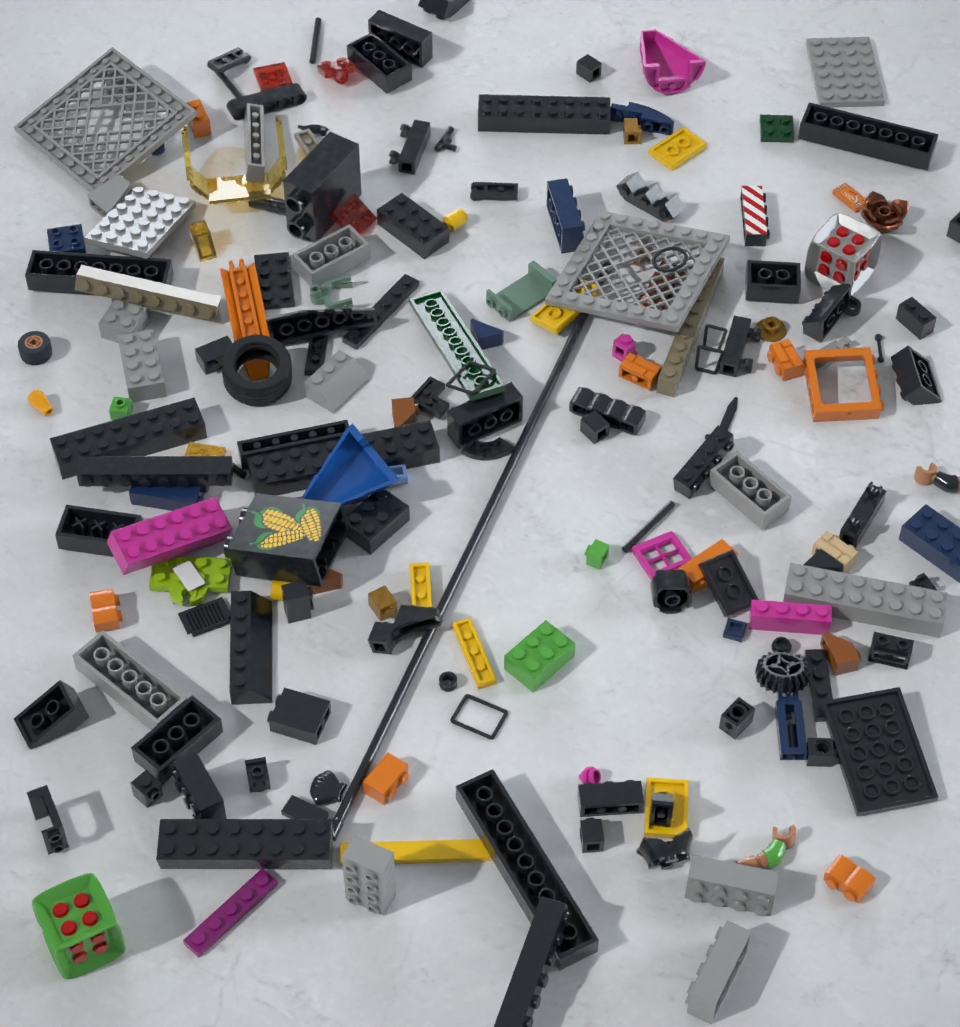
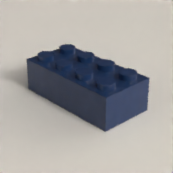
(564, 215)
(934, 539)

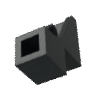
(408, 622)

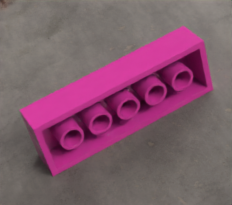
(169, 535)

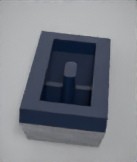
(486, 335)

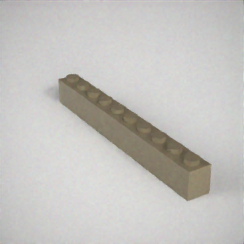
(687, 335)

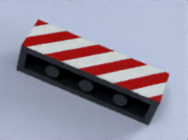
(753, 216)

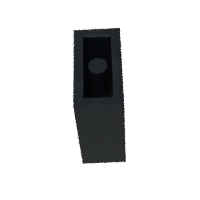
(299, 715)

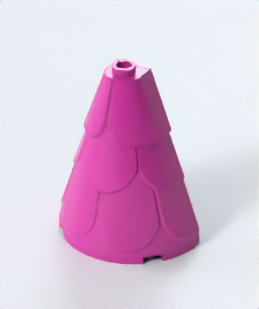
(668, 65)

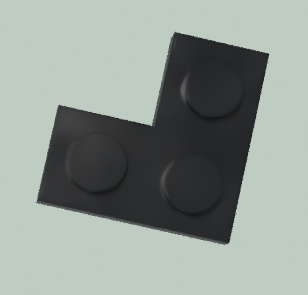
(428, 398)

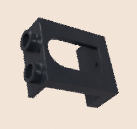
(44, 806)

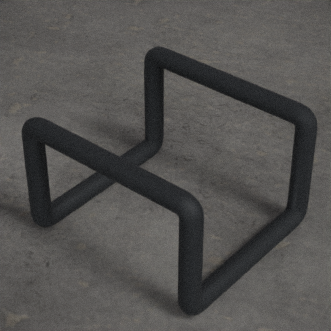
(704, 347)

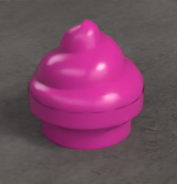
(590, 774)

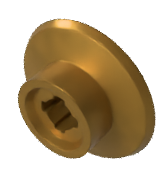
(772, 329)

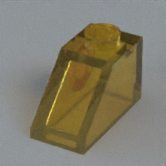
(202, 240)

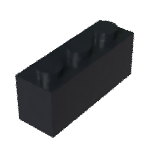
(610, 798)

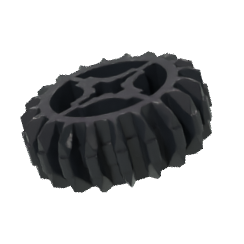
(782, 672)

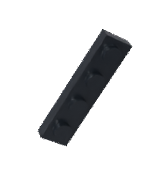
(819, 681)

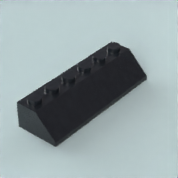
(250, 648)

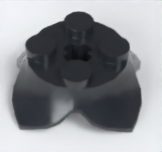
(664, 854)

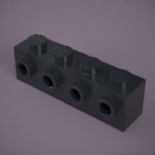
(706, 457)

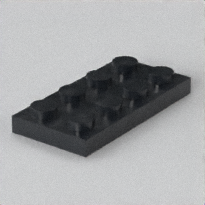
(275, 280)

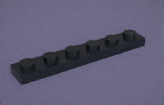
(384, 308)

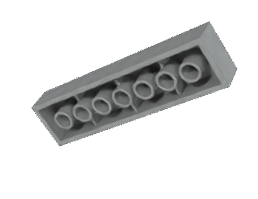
(868, 599)

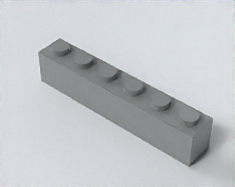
(254, 143)

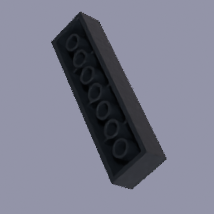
(544, 114)
(868, 136)
(58, 270)
(131, 435)
(245, 844)

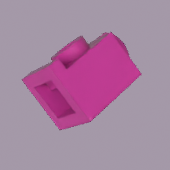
(625, 343)

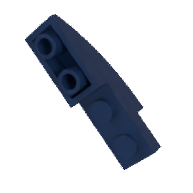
(647, 117)

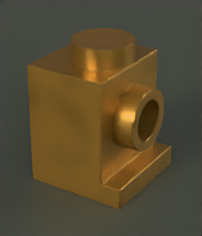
(631, 131)

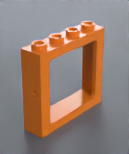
(842, 411)

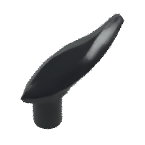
(315, 129)

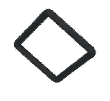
(493, 370)
(453, 721)

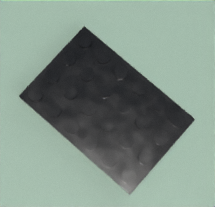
(878, 751)

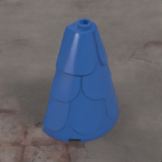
(350, 472)

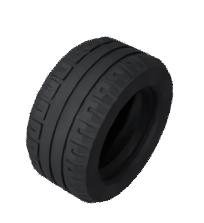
(252, 348)

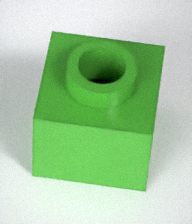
(120, 408)
(597, 554)

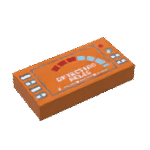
(849, 197)

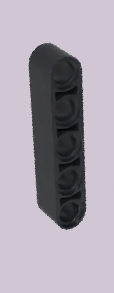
(272, 100)

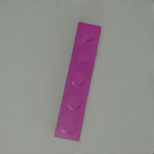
(230, 912)

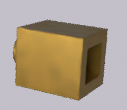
(382, 603)

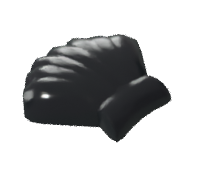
(326, 788)

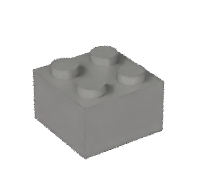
(122, 319)

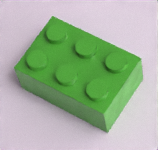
(539, 656)

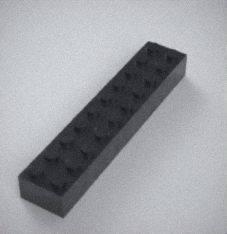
(295, 467)
(522, 860)

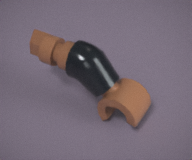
(942, 480)

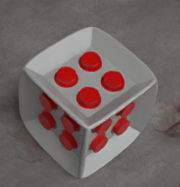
(843, 253)

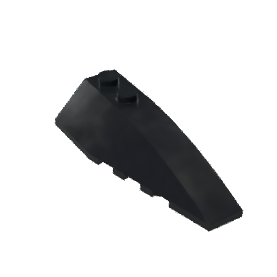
(317, 323)

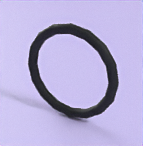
(670, 269)

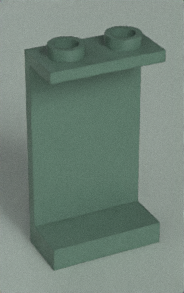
(522, 293)

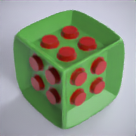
(79, 925)

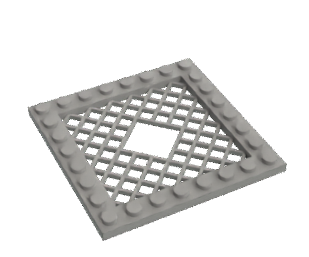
(33, 129)
(564, 293)

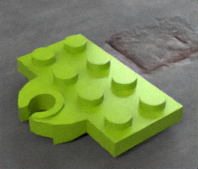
(214, 572)

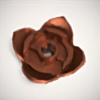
(884, 215)

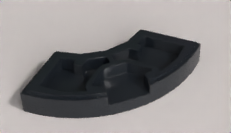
(487, 450)

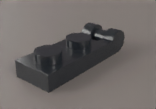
(228, 60)
(494, 190)

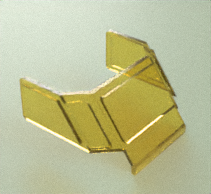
(235, 188)

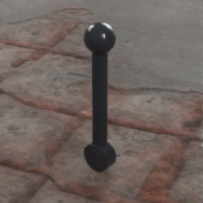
(878, 337)

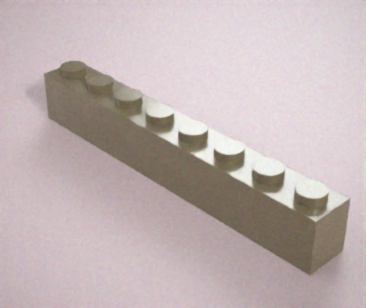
(147, 293)

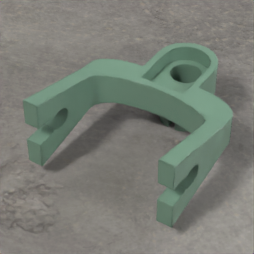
(322, 296)

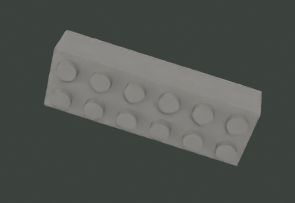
(127, 680)

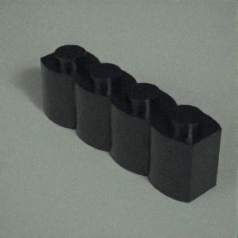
(614, 411)

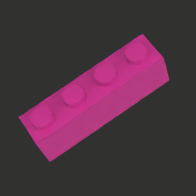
(790, 617)

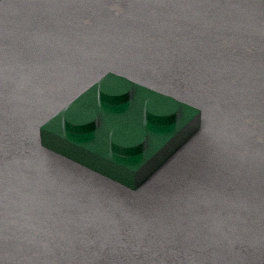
(776, 128)

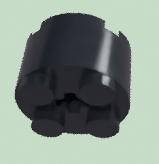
(671, 591)

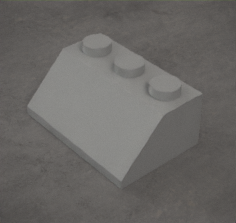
(335, 382)

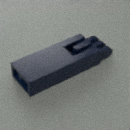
(790, 736)

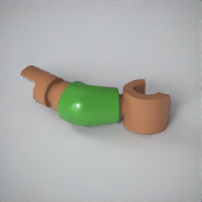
(774, 853)

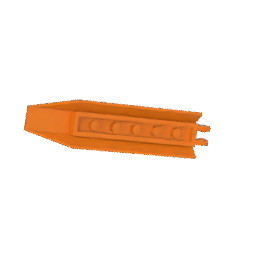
(246, 311)

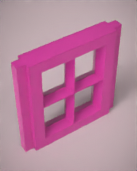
(655, 543)

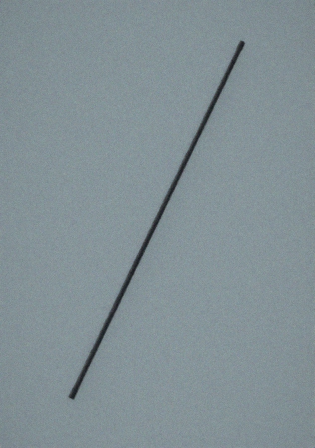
(442, 606)

